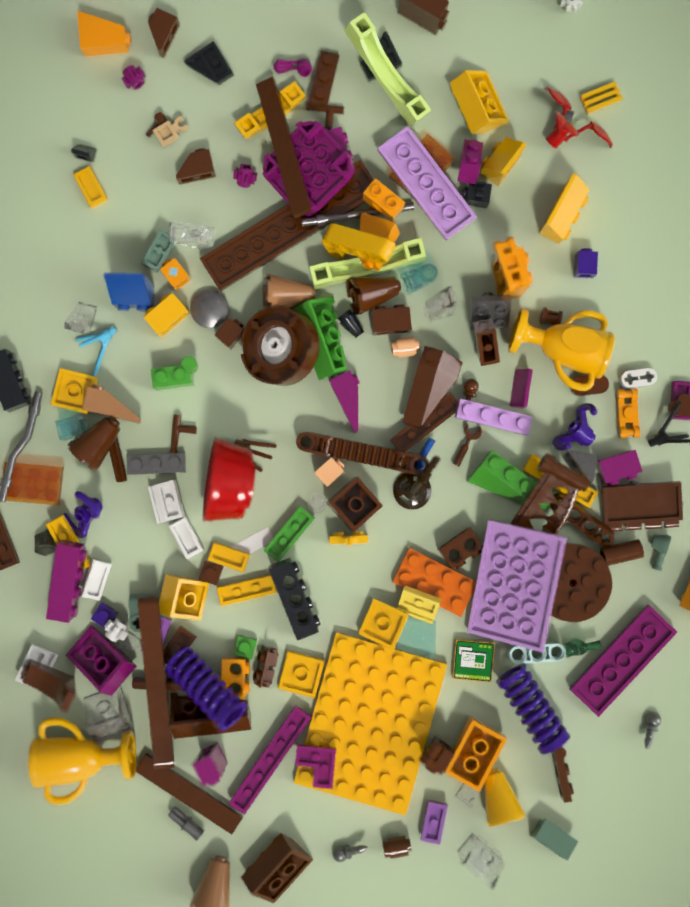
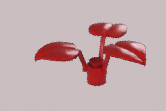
(564, 127)

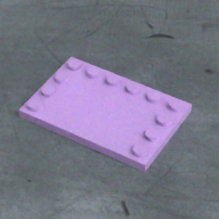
(516, 585)

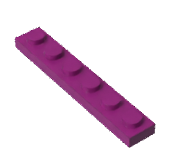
(270, 759)

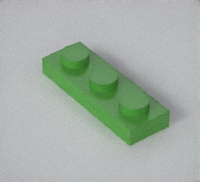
(289, 534)

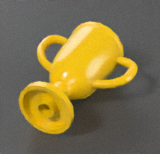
(569, 345)
(74, 759)

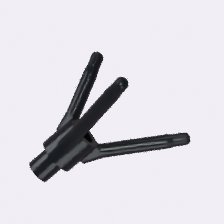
(662, 437)

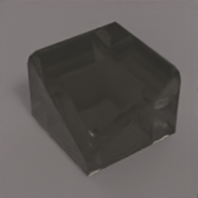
(44, 543)

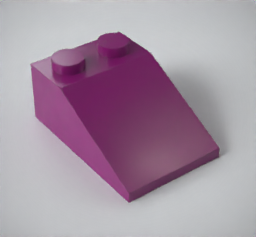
(101, 661)

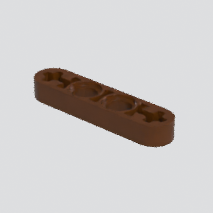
(585, 517)

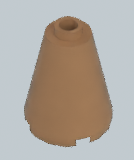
(285, 292)
(214, 885)

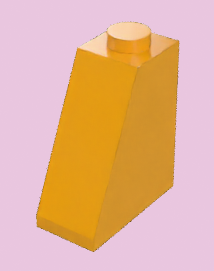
(101, 36)
(378, 227)

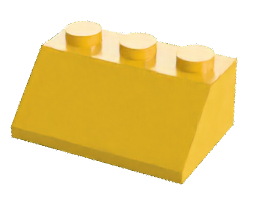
(478, 101)
(565, 210)

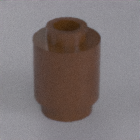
(396, 847)

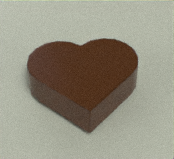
(684, 409)

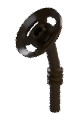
(415, 486)

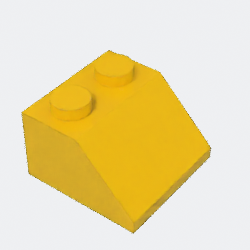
(502, 160)
(183, 597)

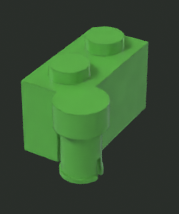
(174, 376)

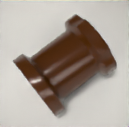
(550, 317)

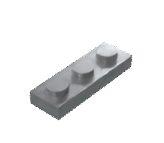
(156, 464)

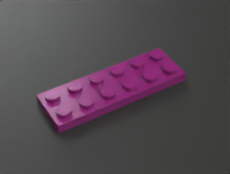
(623, 660)

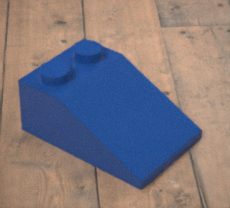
(130, 291)

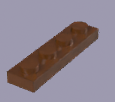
(411, 435)

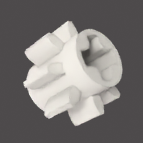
(571, 6)
(116, 630)

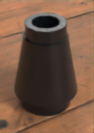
(351, 323)

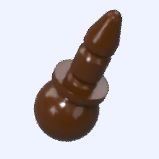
(471, 387)

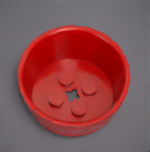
(228, 482)

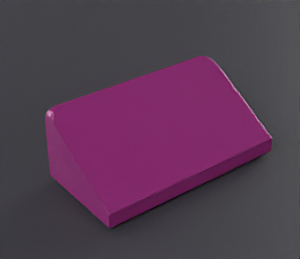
(521, 388)

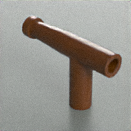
(329, 113)
(176, 429)

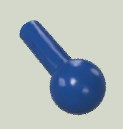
(419, 464)

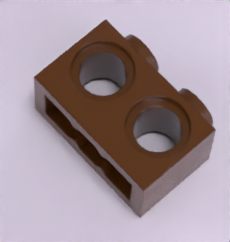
(457, 543)

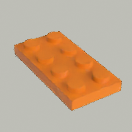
(435, 579)

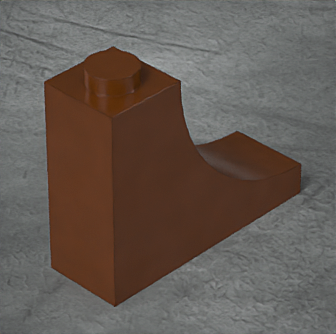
(51, 682)

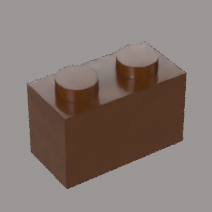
(391, 320)
(486, 342)

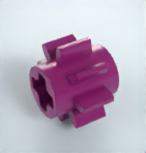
(133, 77)
(245, 175)

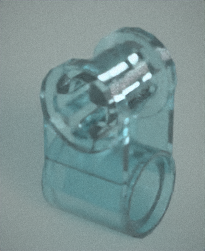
(418, 278)

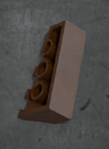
(190, 721)

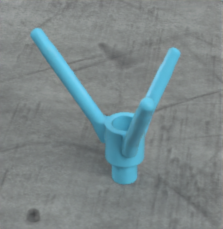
(103, 337)

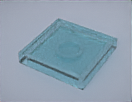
(418, 639)

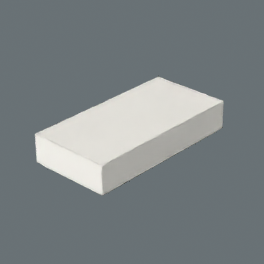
(186, 537)
(95, 579)

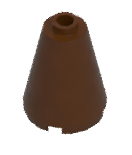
(371, 291)
(95, 442)

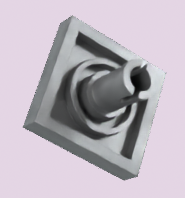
(492, 307)

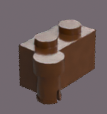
(437, 756)

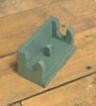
(157, 251)
(554, 838)

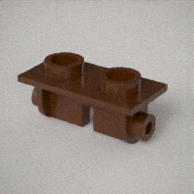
(262, 675)

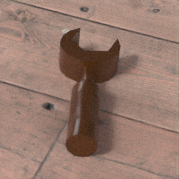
(464, 448)

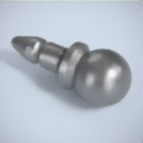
(652, 720)
(345, 852)

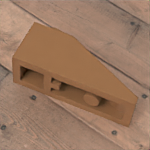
(104, 403)

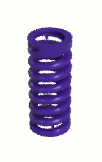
(206, 685)
(550, 744)

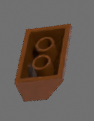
(276, 868)

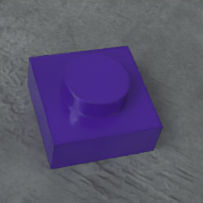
(103, 614)

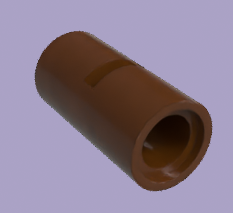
(622, 552)

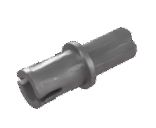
(186, 823)

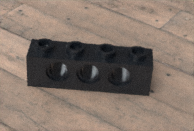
(300, 627)

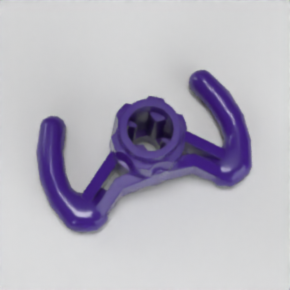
(577, 430)
(84, 513)

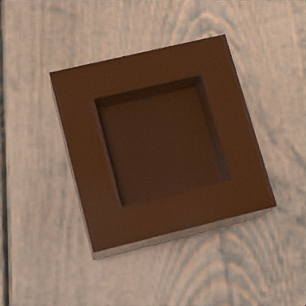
(211, 573)

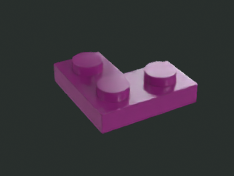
(322, 759)

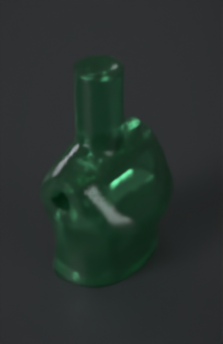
(578, 647)

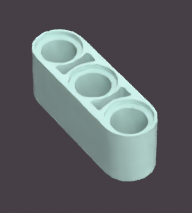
(526, 656)

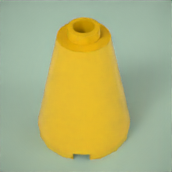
(501, 800)

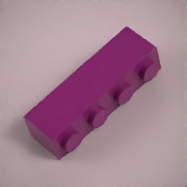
(65, 581)

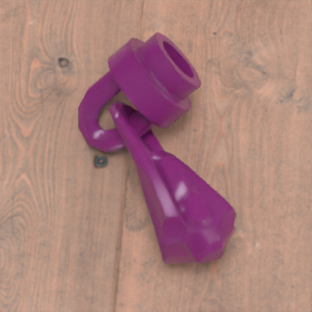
(303, 66)

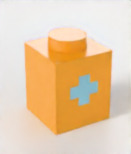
(175, 273)

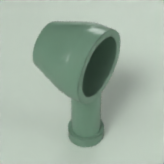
(661, 544)

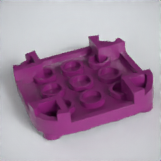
(322, 163)

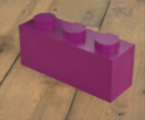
(210, 765)

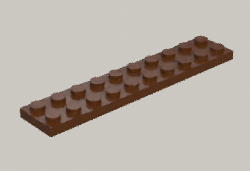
(278, 234)

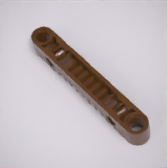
(361, 452)

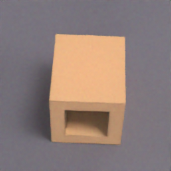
(330, 471)

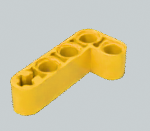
(344, 240)

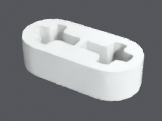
(638, 382)

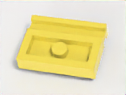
(419, 604)

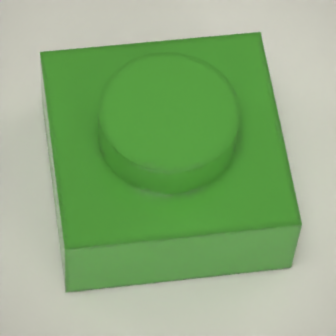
(245, 647)

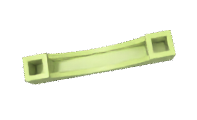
(365, 40)
(338, 272)

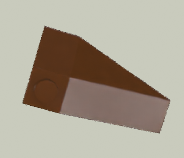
(433, 379)

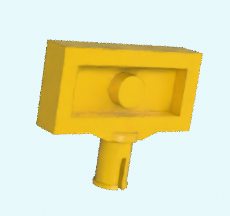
(341, 538)

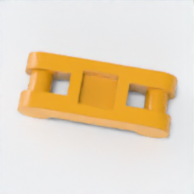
(510, 263)
(627, 413)

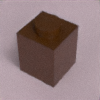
(230, 332)

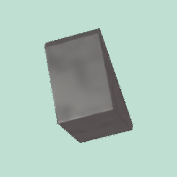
(582, 463)

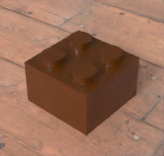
(354, 504)

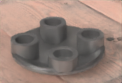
(209, 308)

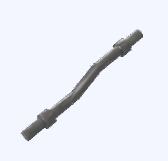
(320, 219)
(33, 412)

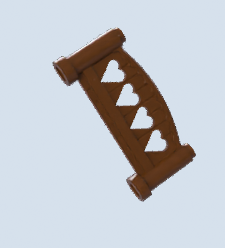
(553, 476)

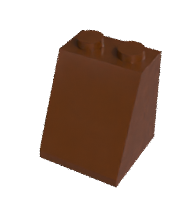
(425, 13)

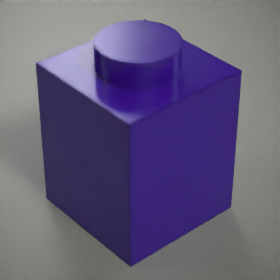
(586, 263)

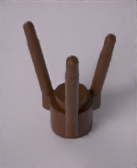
(246, 444)

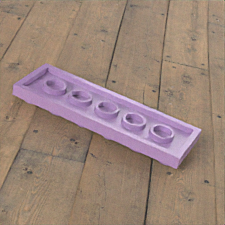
(426, 183)

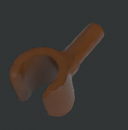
(160, 119)

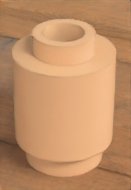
(405, 347)

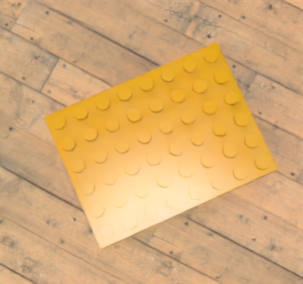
(378, 718)

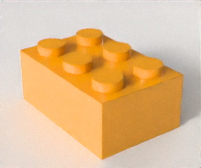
(499, 278)
(475, 753)

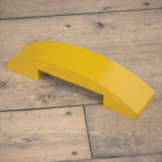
(255, 123)

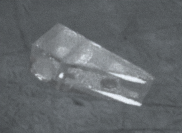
(440, 305)

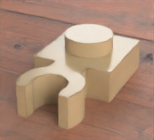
(167, 133)

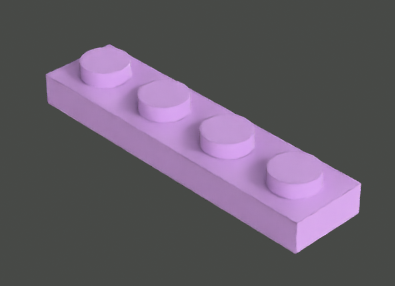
(493, 417)

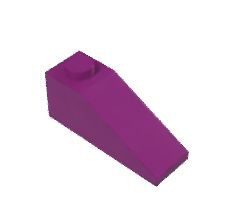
(346, 391)

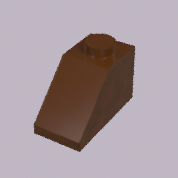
(163, 28)
(196, 167)

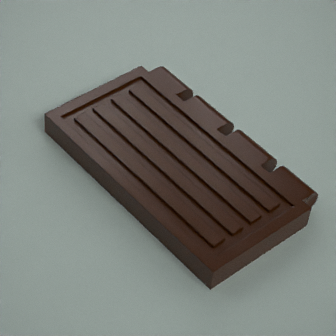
(642, 504)

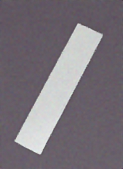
(253, 542)

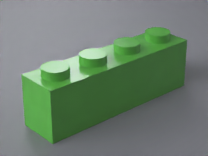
(331, 353)
(503, 479)

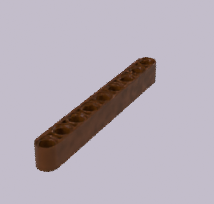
(155, 682)

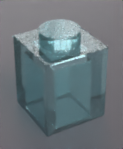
(71, 427)

